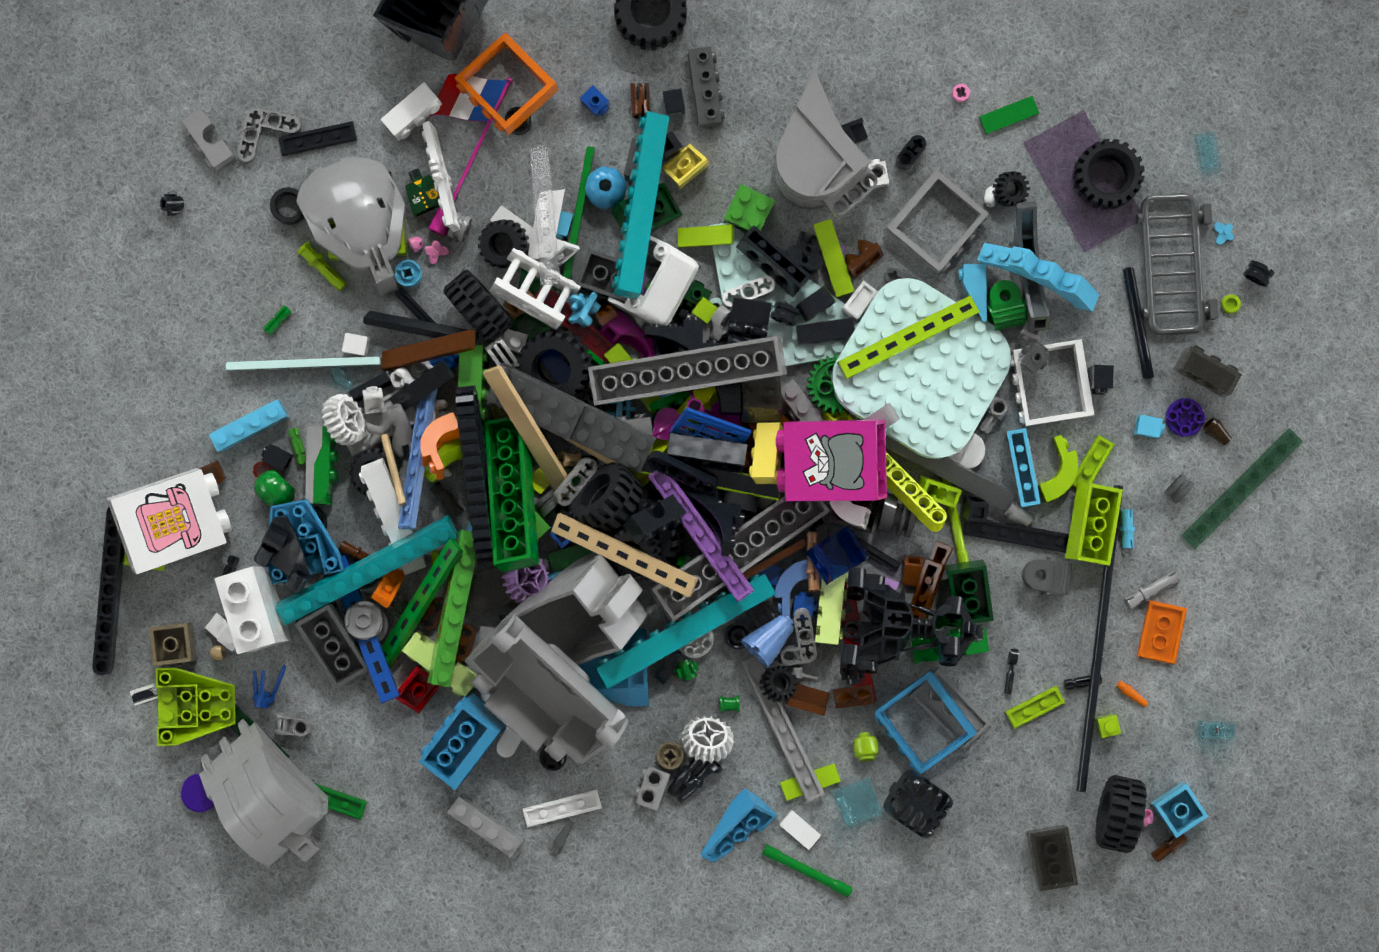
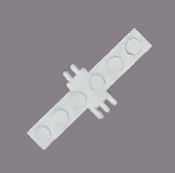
(440, 176)

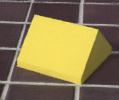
(685, 166)

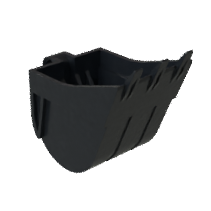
(432, 24)

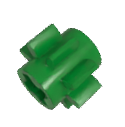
(687, 670)

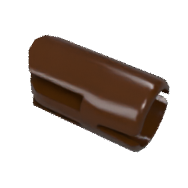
(636, 105)

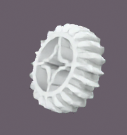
(344, 419)
(707, 739)

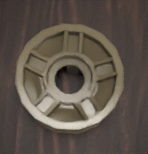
(662, 755)

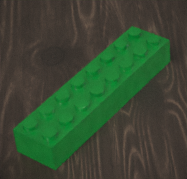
(510, 497)

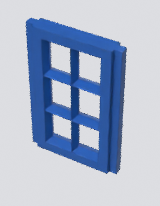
(706, 419)

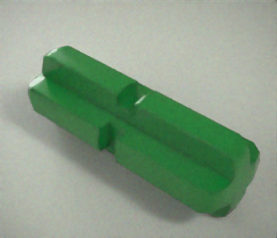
(275, 322)

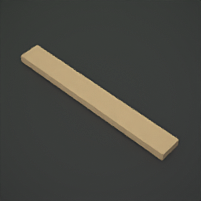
(526, 426)

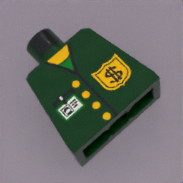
(421, 193)

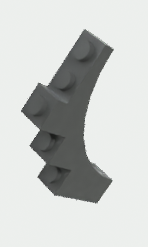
(1026, 237)

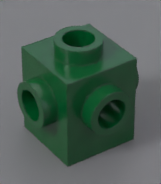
(698, 289)

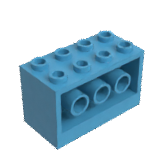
(461, 741)

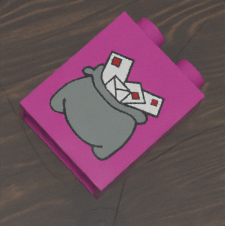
(833, 460)

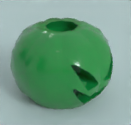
(273, 489)

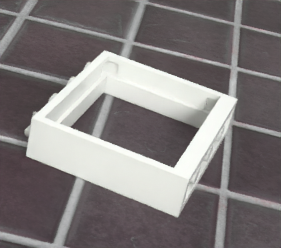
(1083, 383)

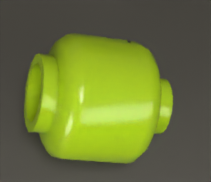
(865, 747)

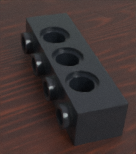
(773, 261)

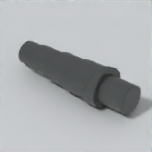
(562, 836)

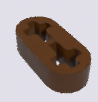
(429, 612)

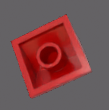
(416, 690)

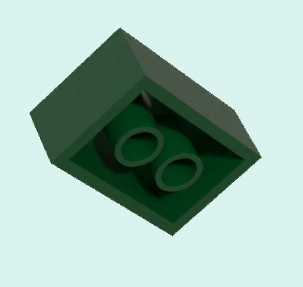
(972, 584)

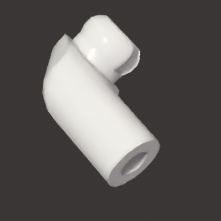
(989, 197)

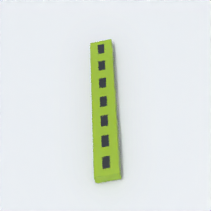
(907, 337)

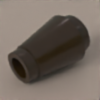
(1217, 431)

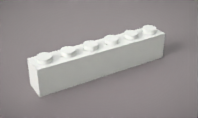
(387, 508)

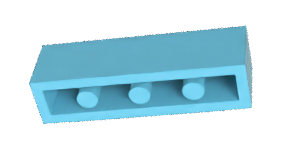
(249, 426)
(1023, 467)

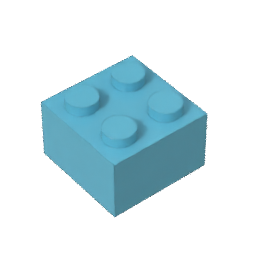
(1179, 809)

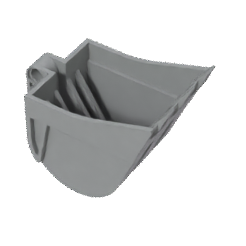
(817, 159)
(585, 609)
(264, 798)

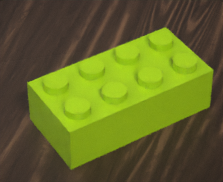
(1094, 523)

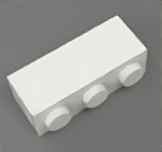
(411, 111)

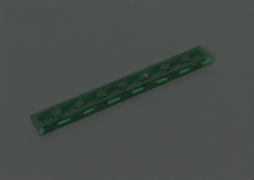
(1241, 488)

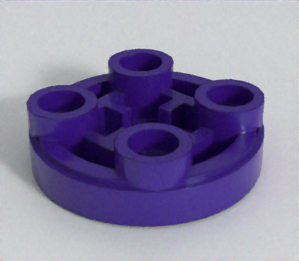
(1185, 417)
(194, 794)

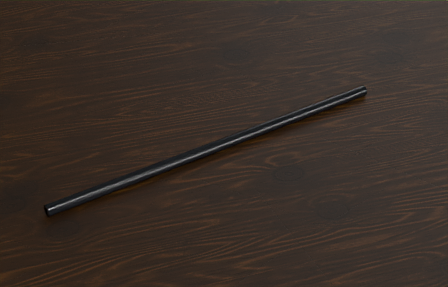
(1096, 668)

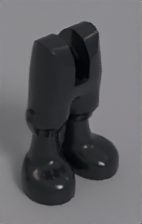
(692, 781)

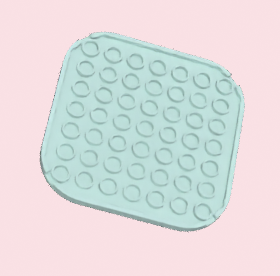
(933, 386)

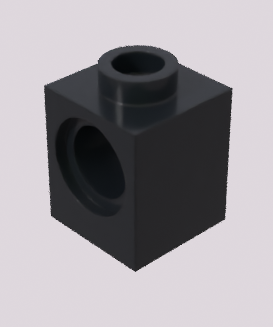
(276, 457)
(974, 509)

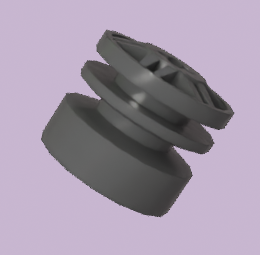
(896, 515)

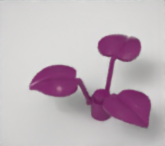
(666, 417)

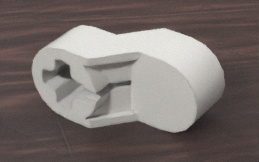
(401, 378)

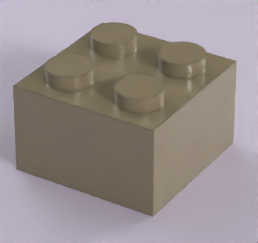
(172, 644)

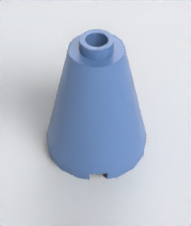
(769, 639)

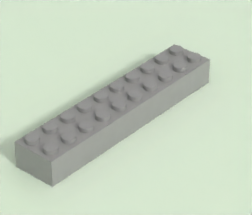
(687, 370)
(753, 542)

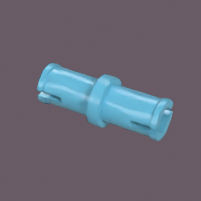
(1127, 528)

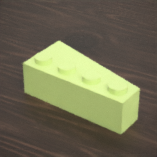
(830, 611)
(421, 649)

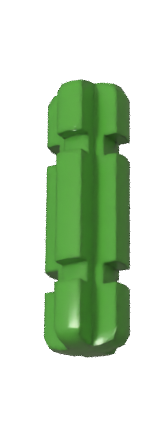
(297, 445)

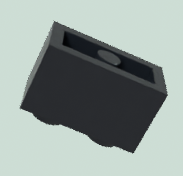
(1100, 378)

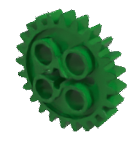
(826, 400)

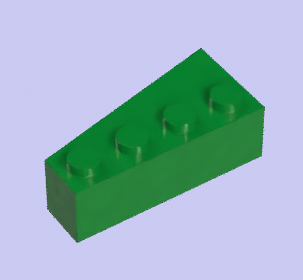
(929, 655)

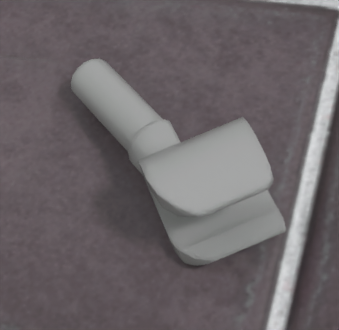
(798, 672)

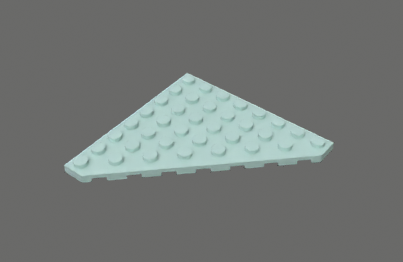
(736, 269)

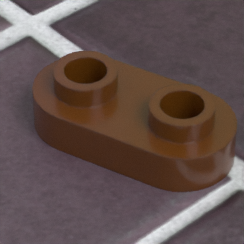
(466, 642)

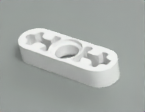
(763, 291)

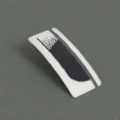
(144, 694)

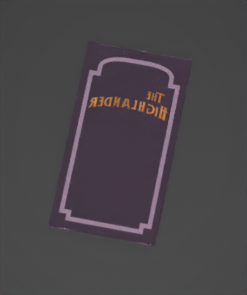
(1055, 157)

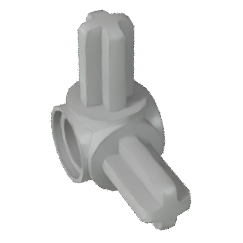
(993, 416)

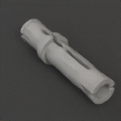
(1152, 589)

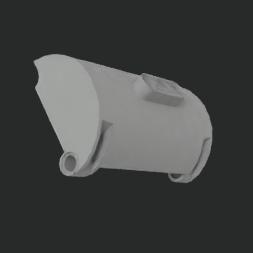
(543, 694)

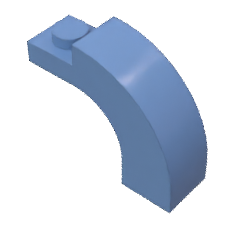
(786, 582)

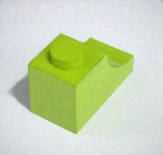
(940, 491)

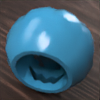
(610, 198)

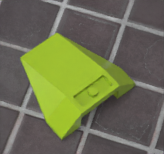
(191, 705)

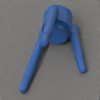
(262, 697)

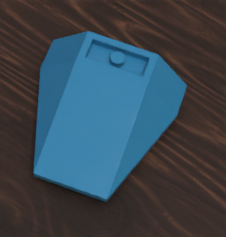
(313, 537)
(629, 692)

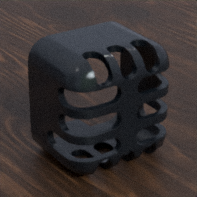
(918, 804)

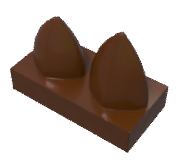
(869, 255)
(853, 696)

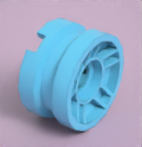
(408, 265)

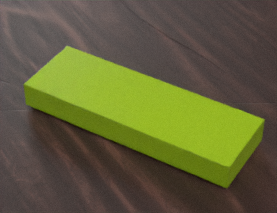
(705, 236)
(1093, 460)
(1035, 707)
(826, 776)

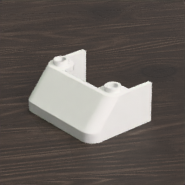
(666, 288)

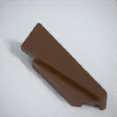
(931, 578)

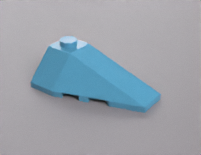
(742, 817)

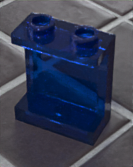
(837, 554)

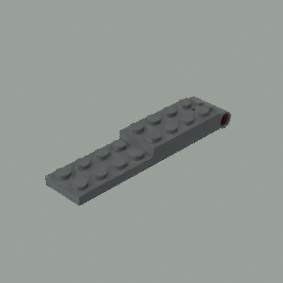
(579, 421)

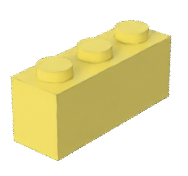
(765, 454)

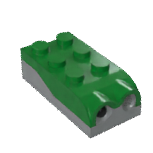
(320, 466)

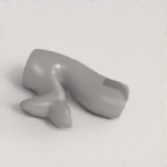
(392, 416)

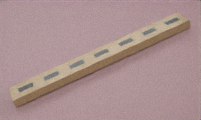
(624, 555)

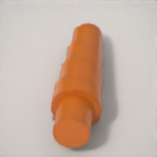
(1131, 693)

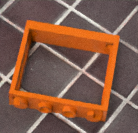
(549, 89)

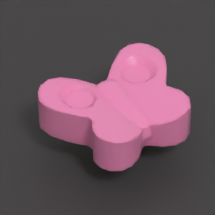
(435, 250)

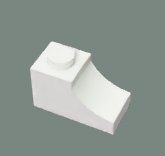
(219, 628)

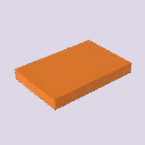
(1161, 632)

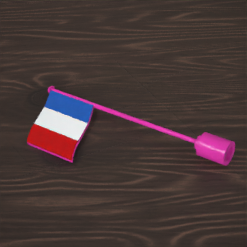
(458, 106)

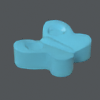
(1224, 232)

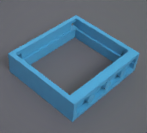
(903, 746)

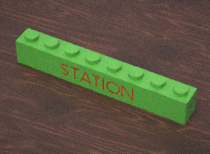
(453, 613)

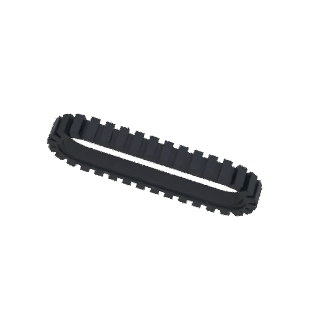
(475, 470)

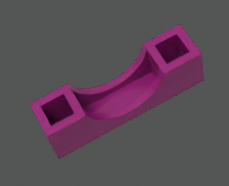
(624, 331)

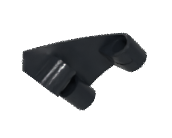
(284, 551)

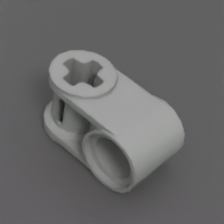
(289, 725)

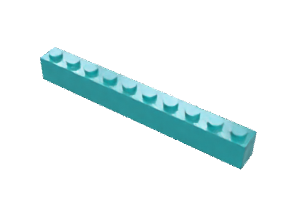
(641, 205)
(366, 570)
(681, 633)

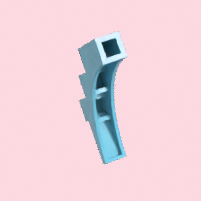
(1046, 273)

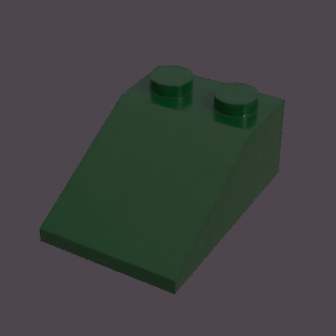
(664, 212)

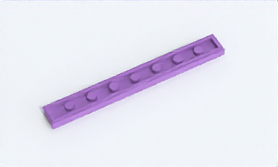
(704, 538)

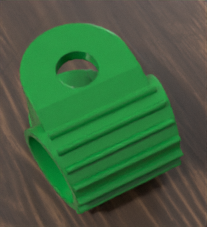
(1005, 313)

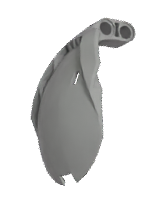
(363, 231)

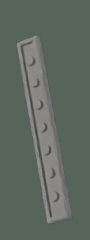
(785, 734)

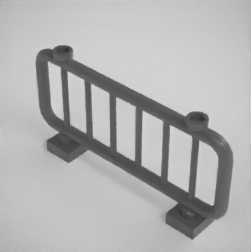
(1209, 309)

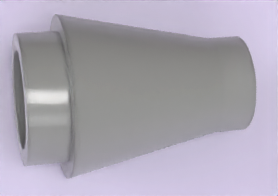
(1017, 514)

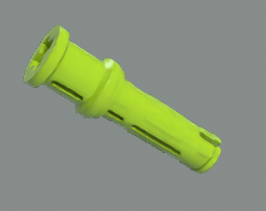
(315, 260)

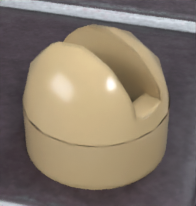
(216, 653)

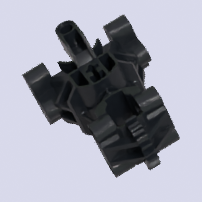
(894, 625)

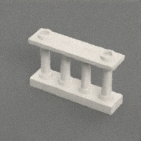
(526, 303)

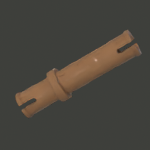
(813, 575)

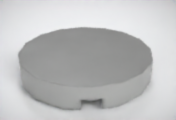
(364, 620)

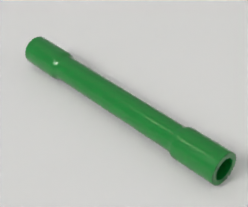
(835, 885)

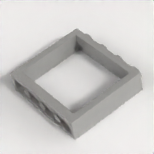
(957, 249)

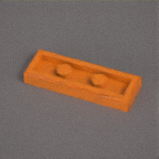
(388, 587)

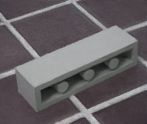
(485, 826)

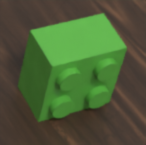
(748, 209)

